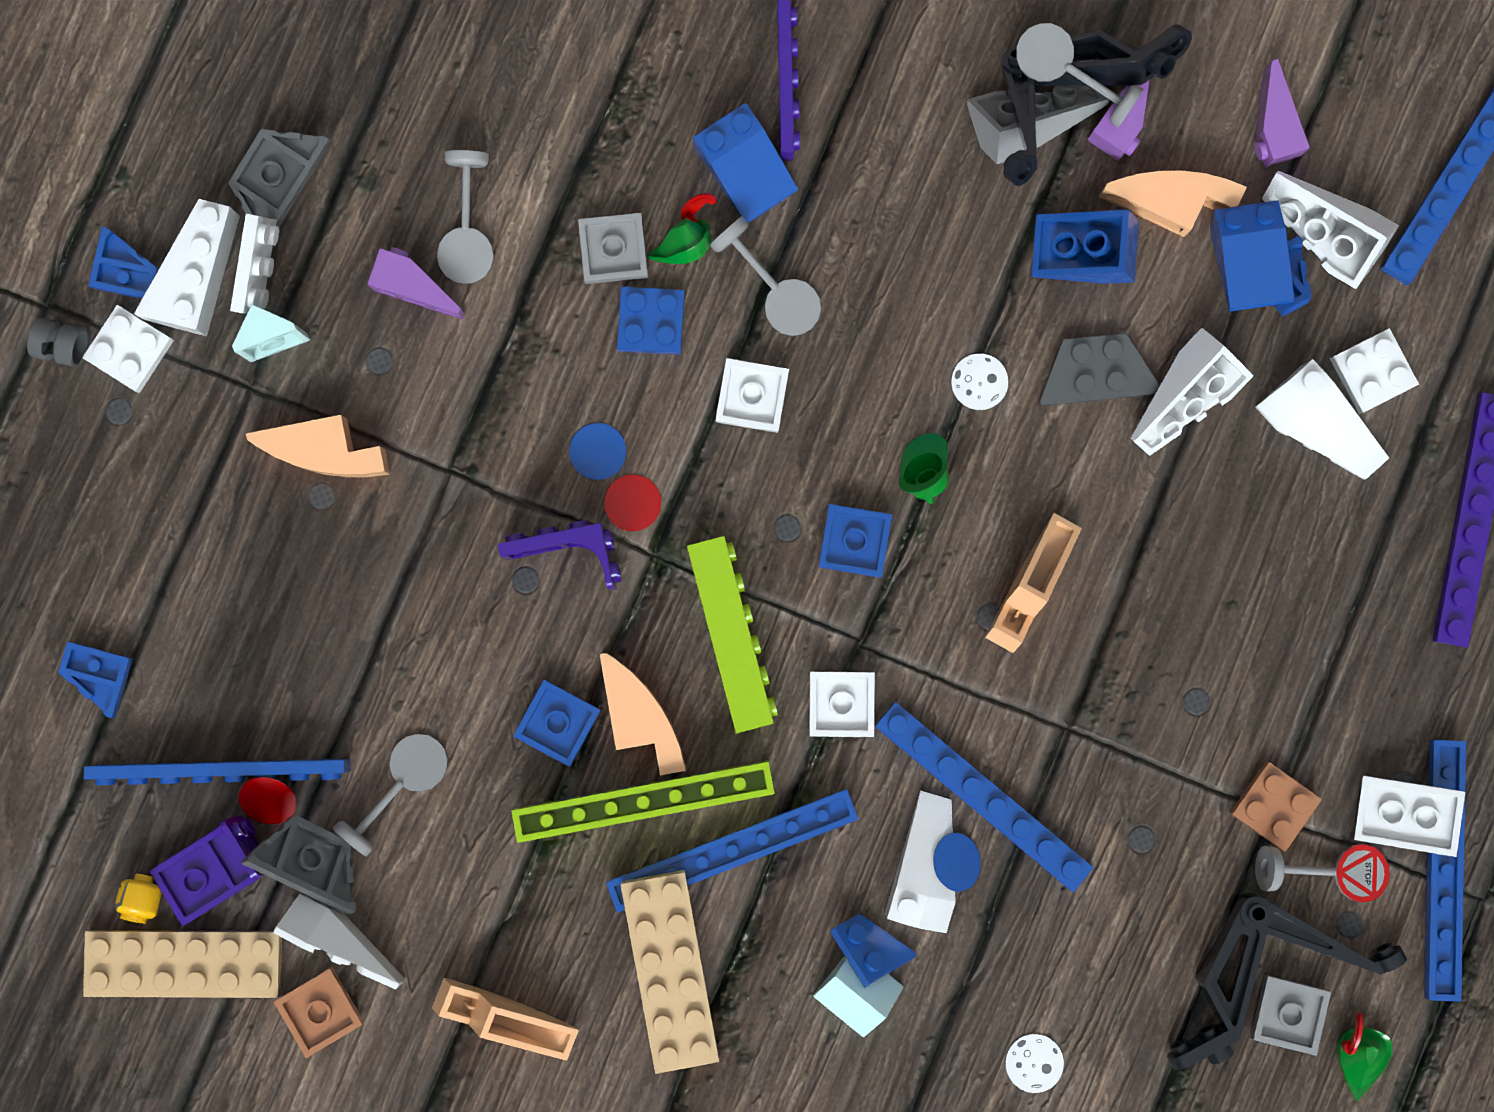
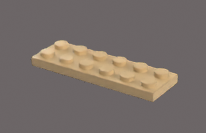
(182, 963)
(669, 971)

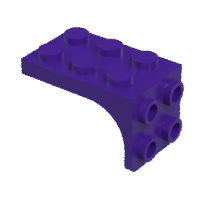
(578, 535)
(208, 870)

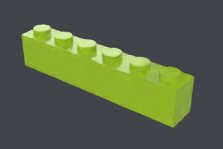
(730, 634)

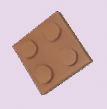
(1275, 806)
(319, 1012)

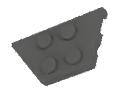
(276, 172)
(1097, 371)
(307, 861)

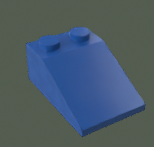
(744, 163)
(1086, 246)
(1252, 255)

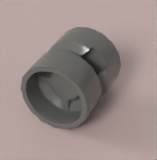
(53, 341)

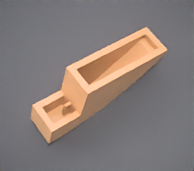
(1172, 197)
(322, 448)
(1034, 583)
(639, 716)
(504, 1019)

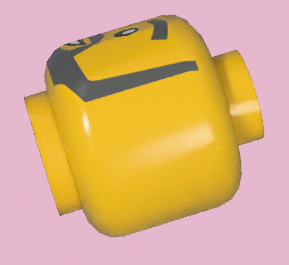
(138, 899)

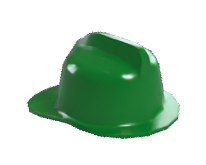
(925, 467)

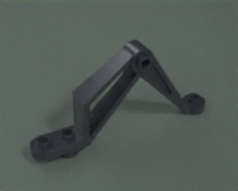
(1116, 67)
(1265, 920)

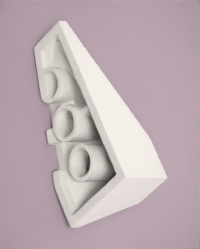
(1336, 229)
(1196, 381)
(1321, 418)
(917, 893)
(320, 926)

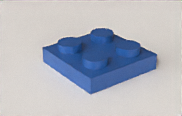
(650, 320)
(855, 541)
(557, 723)

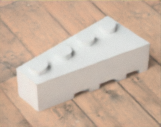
(193, 271)

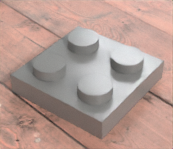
(613, 248)
(1290, 1015)

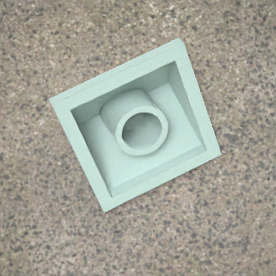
(266, 335)
(853, 1003)

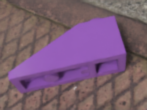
(1278, 127)
(1123, 139)
(402, 279)

